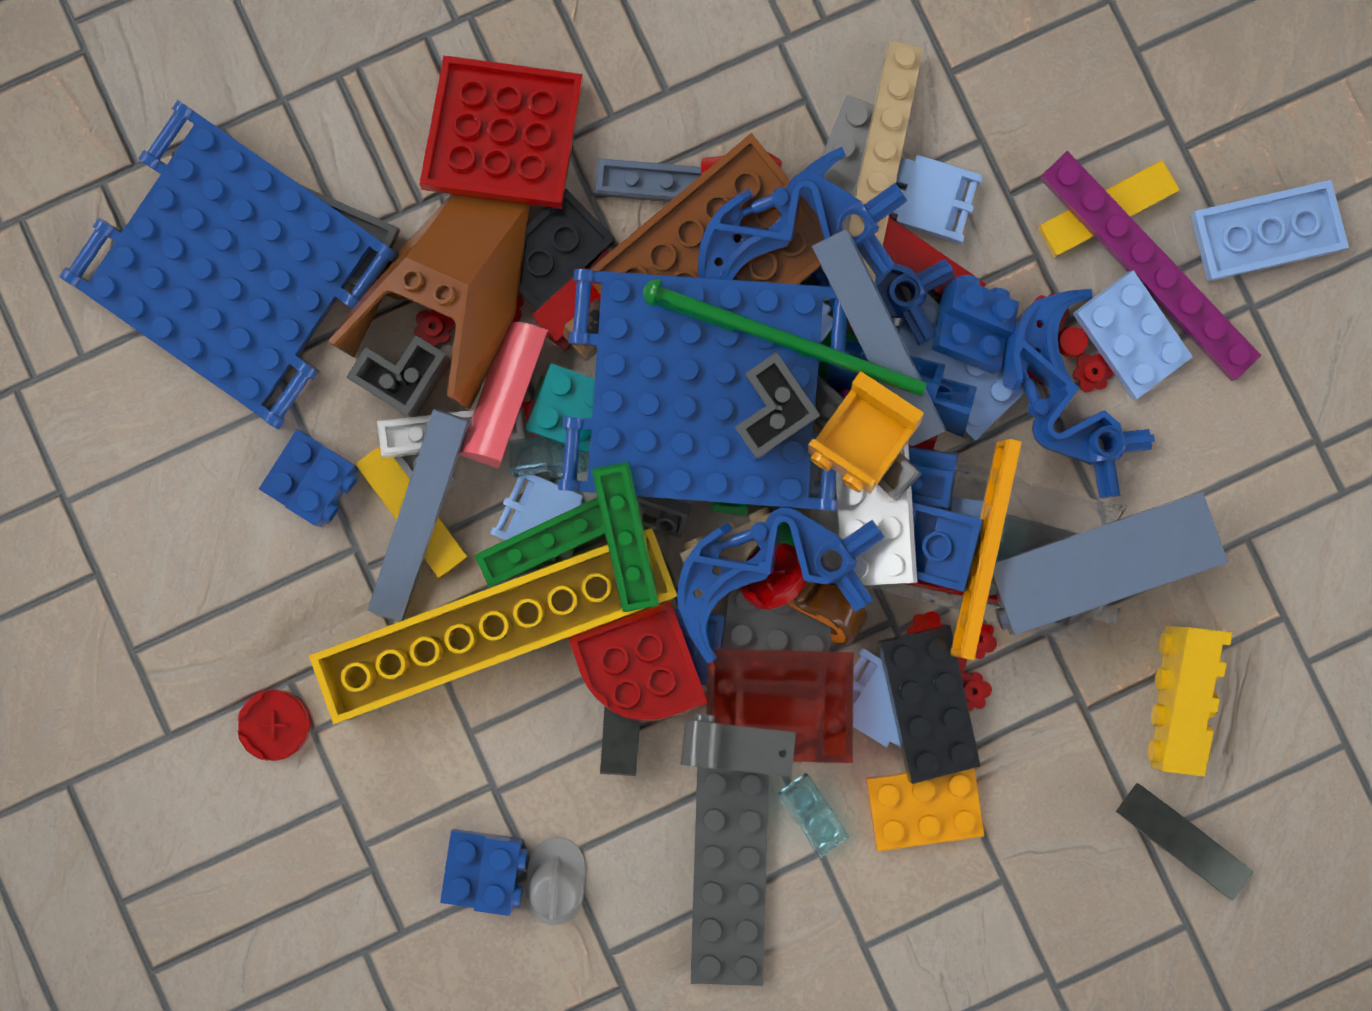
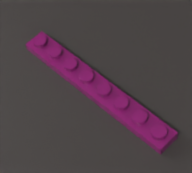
(1156, 271)

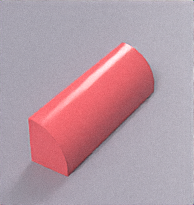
(503, 394)

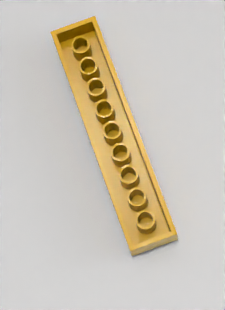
(476, 632)

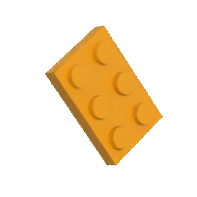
(924, 811)

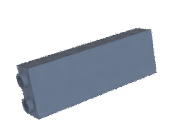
(1106, 564)

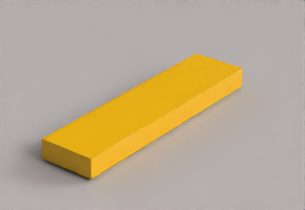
(1132, 194)
(391, 486)

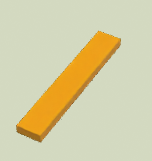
(993, 514)

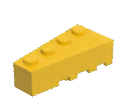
(1186, 698)

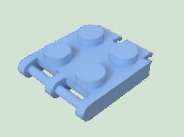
(935, 197)
(538, 504)
(872, 701)

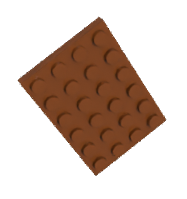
(672, 237)

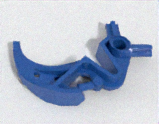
(832, 208)
(898, 275)
(1046, 364)
(810, 543)

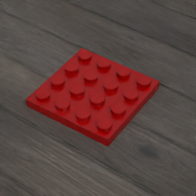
(501, 132)

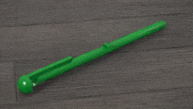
(655, 294)

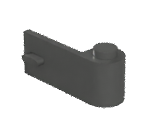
(736, 747)

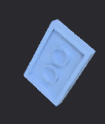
(1132, 335)

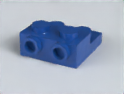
(974, 323)
(310, 479)
(945, 545)
(483, 872)

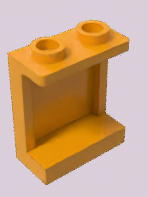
(865, 434)

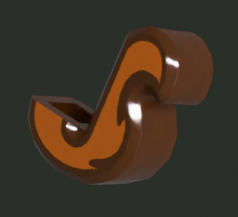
(830, 607)

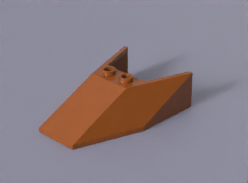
(461, 266)

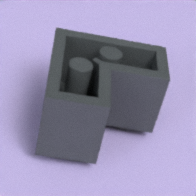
(404, 384)
(785, 408)

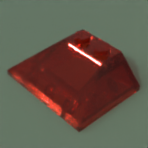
(787, 693)

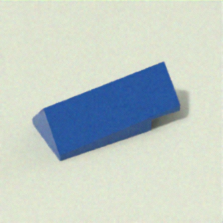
(950, 398)

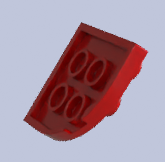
(640, 666)

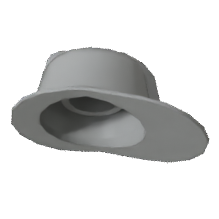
(555, 881)

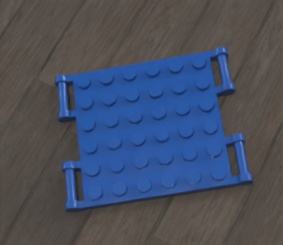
(228, 265)
(679, 388)

